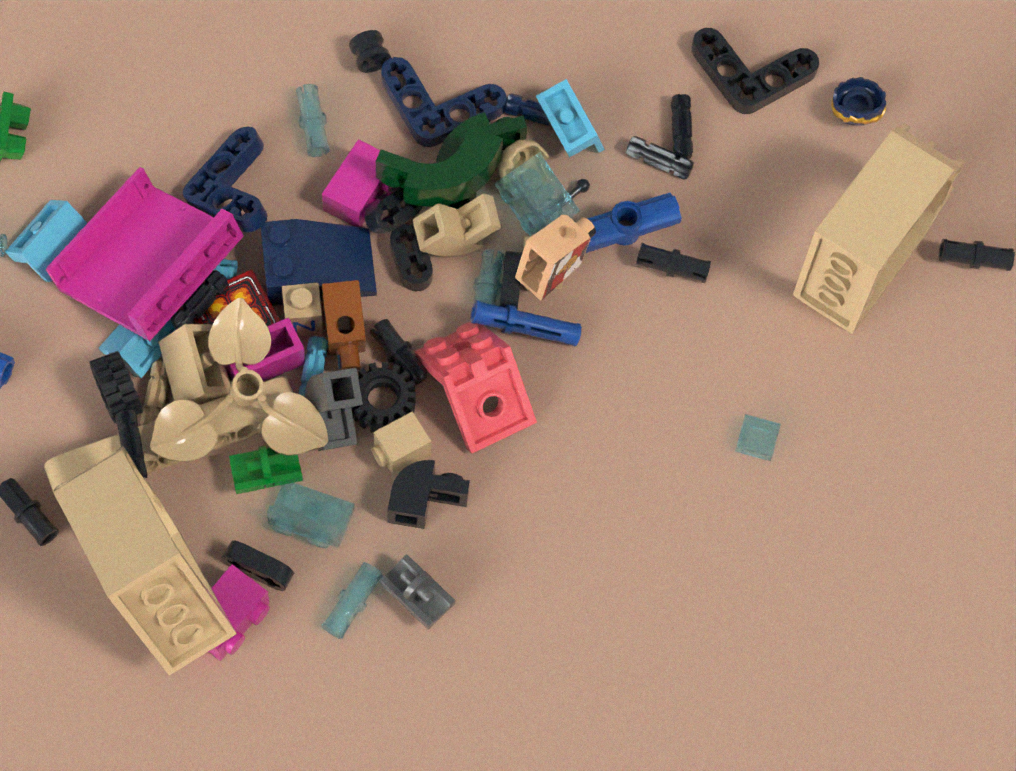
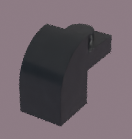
(417, 487)

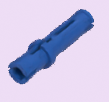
(513, 320)

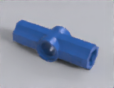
(645, 216)

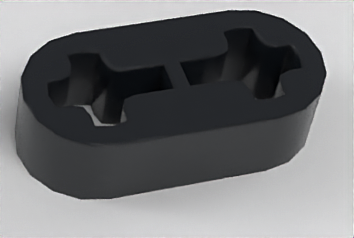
(397, 215)
(403, 259)
(510, 285)
(258, 565)

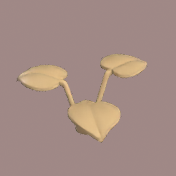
(239, 338)

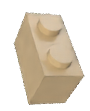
(190, 366)

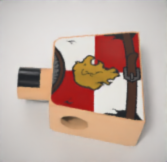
(554, 254)

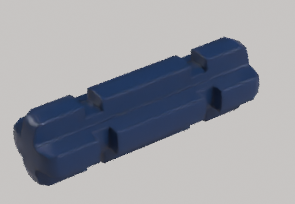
(530, 109)

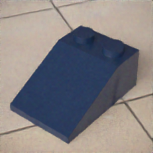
(316, 253)

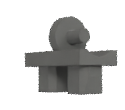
(417, 591)

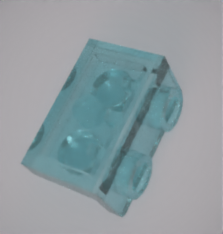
(535, 195)
(310, 514)

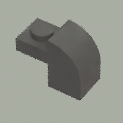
(333, 397)

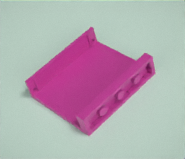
(143, 256)

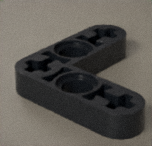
(754, 82)

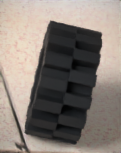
(384, 377)
(115, 384)

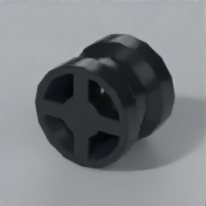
(369, 51)

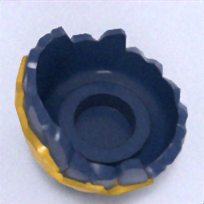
(858, 101)

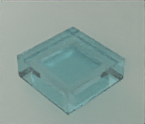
(757, 437)

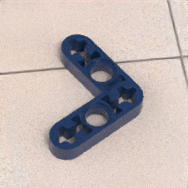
(427, 112)
(210, 189)

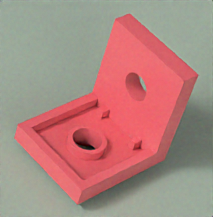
(472, 368)

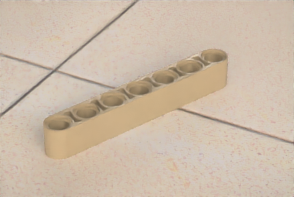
(231, 426)

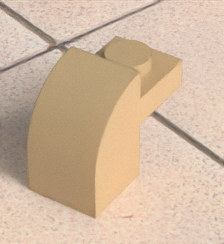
(456, 231)

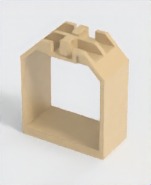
(875, 227)
(143, 561)

